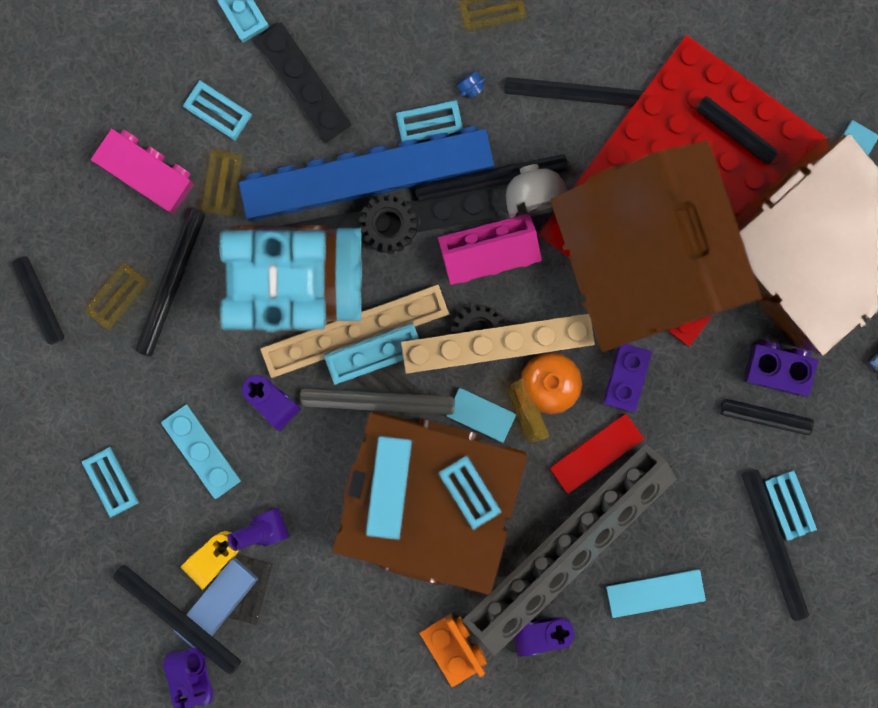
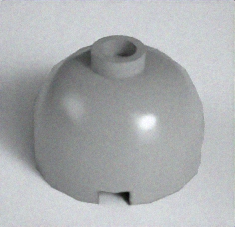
(532, 191)

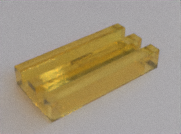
(469, 26)
(215, 154)
(124, 305)
(527, 412)

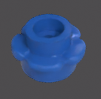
(471, 84)

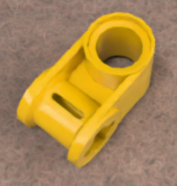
(208, 561)

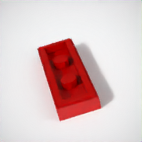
(596, 453)

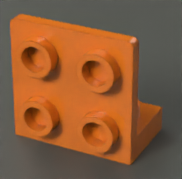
(452, 649)

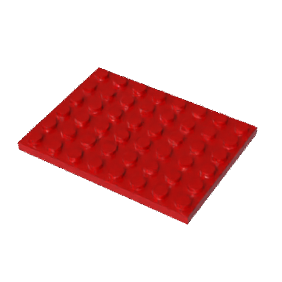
(670, 120)

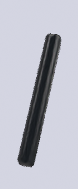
(571, 91)
(485, 178)
(170, 282)
(775, 545)
(177, 619)

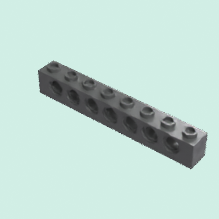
(570, 549)

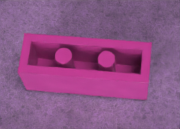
(143, 170)
(490, 249)

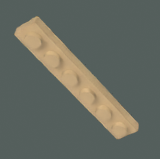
(497, 343)
(311, 345)

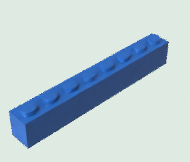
(365, 175)

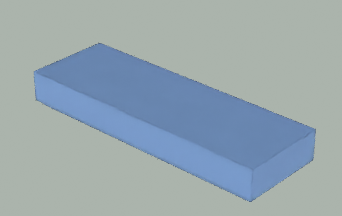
(222, 597)

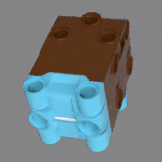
(291, 277)

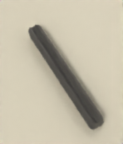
(377, 401)

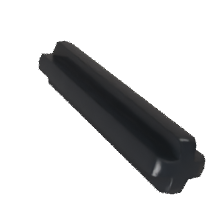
(736, 130)
(38, 300)
(767, 417)

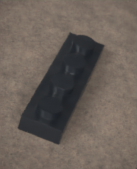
(303, 82)

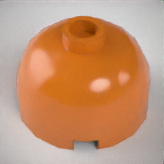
(553, 382)

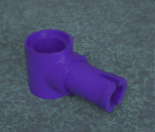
(265, 530)

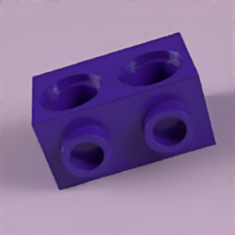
(779, 376)
(627, 378)

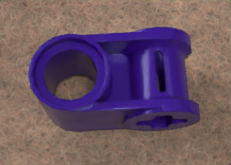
(274, 405)
(537, 637)
(188, 676)

